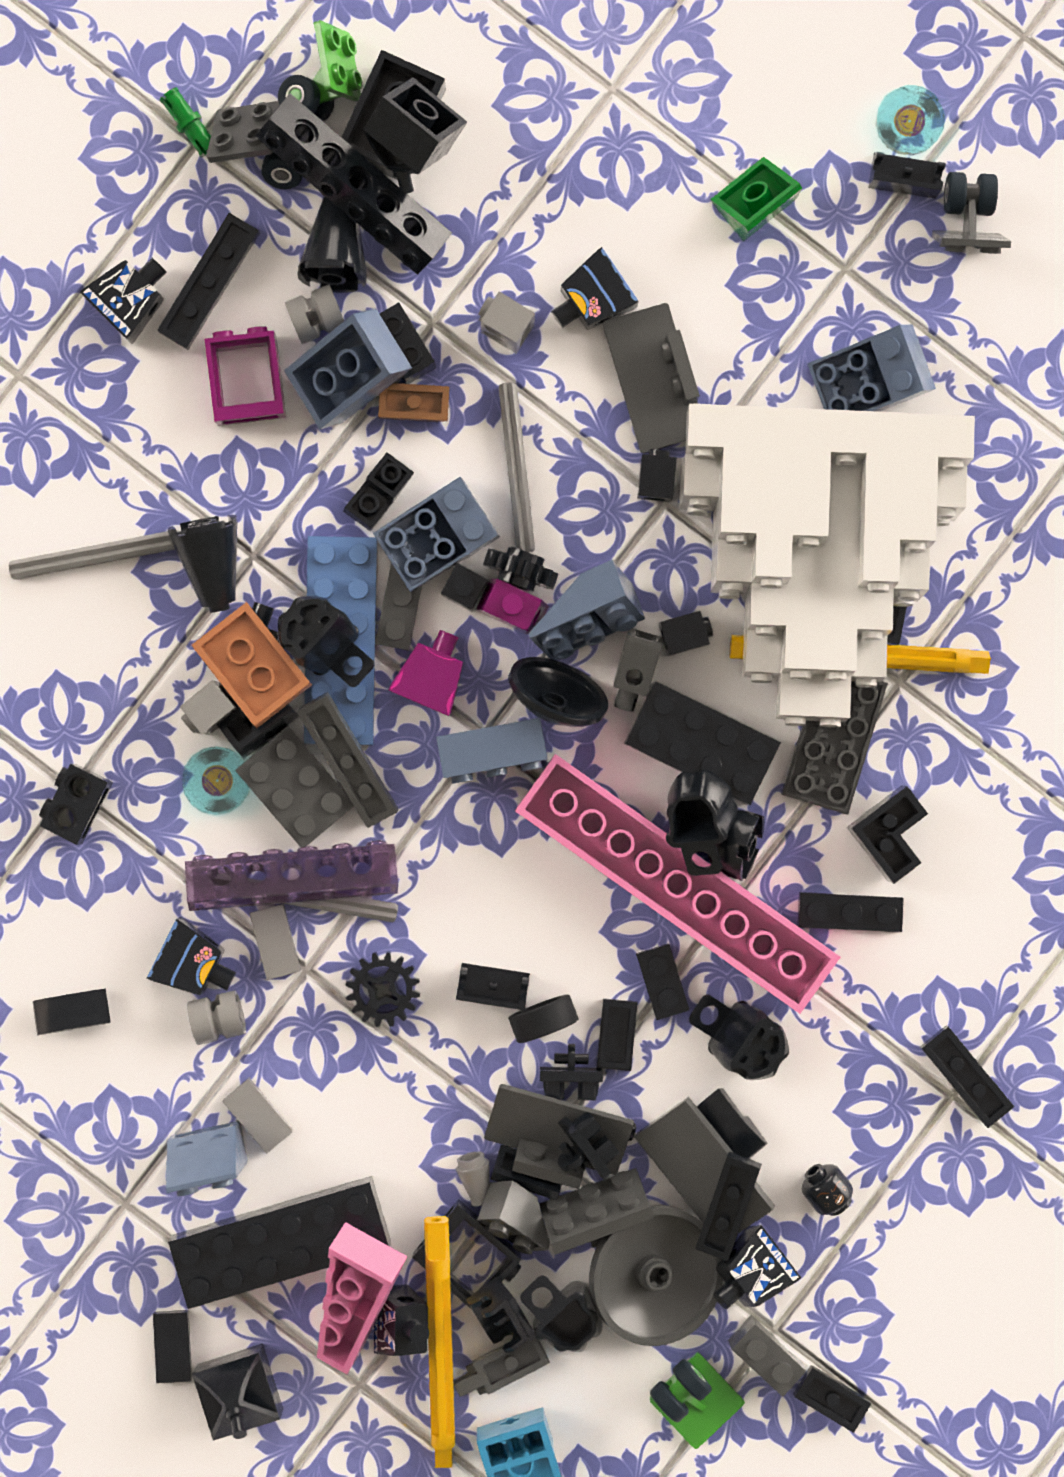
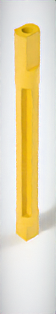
(913, 657)
(440, 1339)

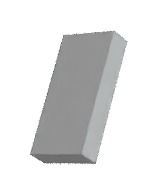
(275, 941)
(257, 1115)

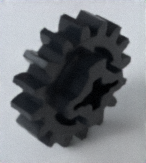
(520, 569)
(397, 997)

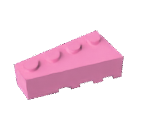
(357, 1289)

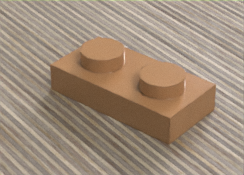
(414, 403)

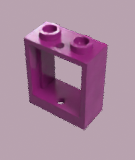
(249, 412)

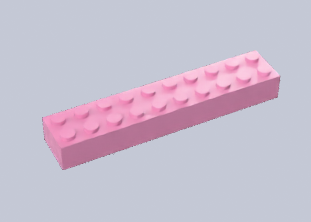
(703, 906)

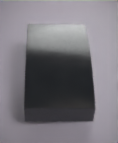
(378, 492)
(71, 1011)
(731, 1125)

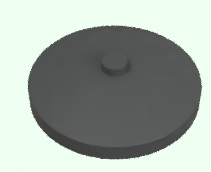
(653, 1280)

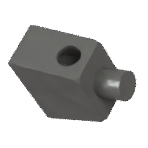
(639, 653)

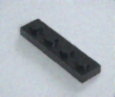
(208, 281)

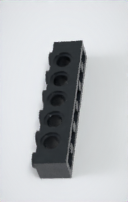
(353, 184)

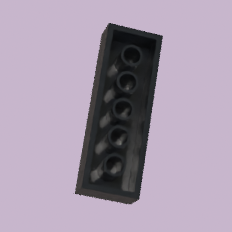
(272, 1242)

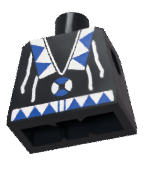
(127, 296)
(754, 1270)
(402, 1324)

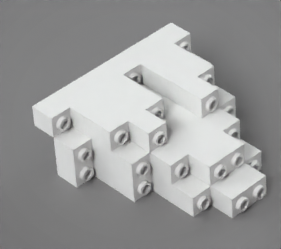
(823, 534)

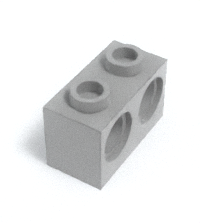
(506, 321)
(208, 708)

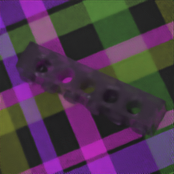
(275, 889)

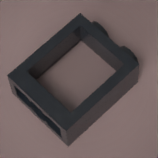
(506, 1270)

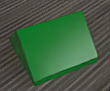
(756, 197)

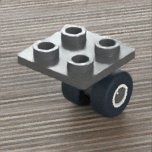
(235, 139)
(976, 199)

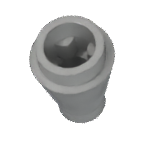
(474, 1175)

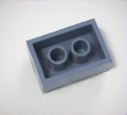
(347, 368)
(492, 750)

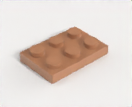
(251, 665)

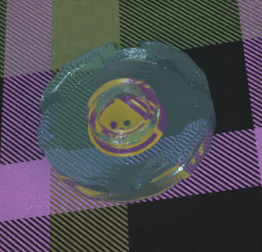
(910, 120)
(212, 781)

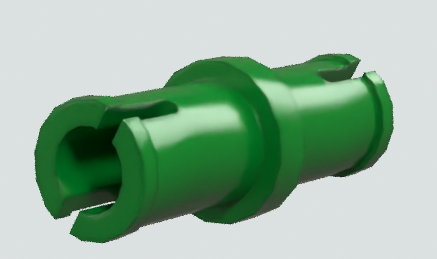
(187, 120)

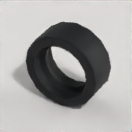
(543, 1018)

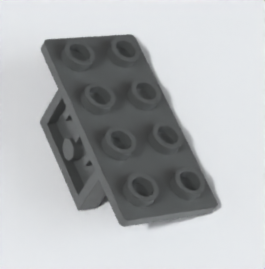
(652, 374)
(532, 1126)

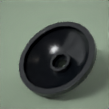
(557, 692)

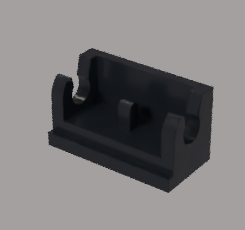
(906, 175)
(492, 986)
(500, 1315)

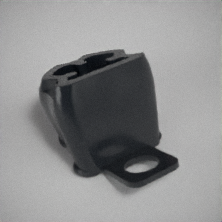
(321, 638)
(700, 817)
(743, 1038)
(567, 1319)

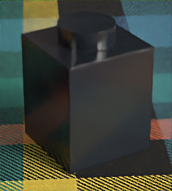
(656, 476)
(464, 587)
(685, 633)

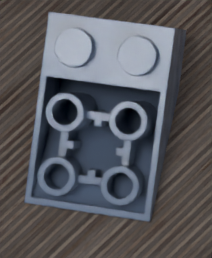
(873, 372)
(436, 534)
(588, 612)
(205, 1157)

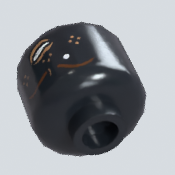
(827, 1189)

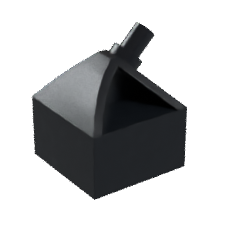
(412, 131)
(237, 1392)

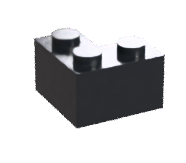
(881, 830)

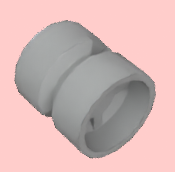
(326, 308)
(216, 1017)

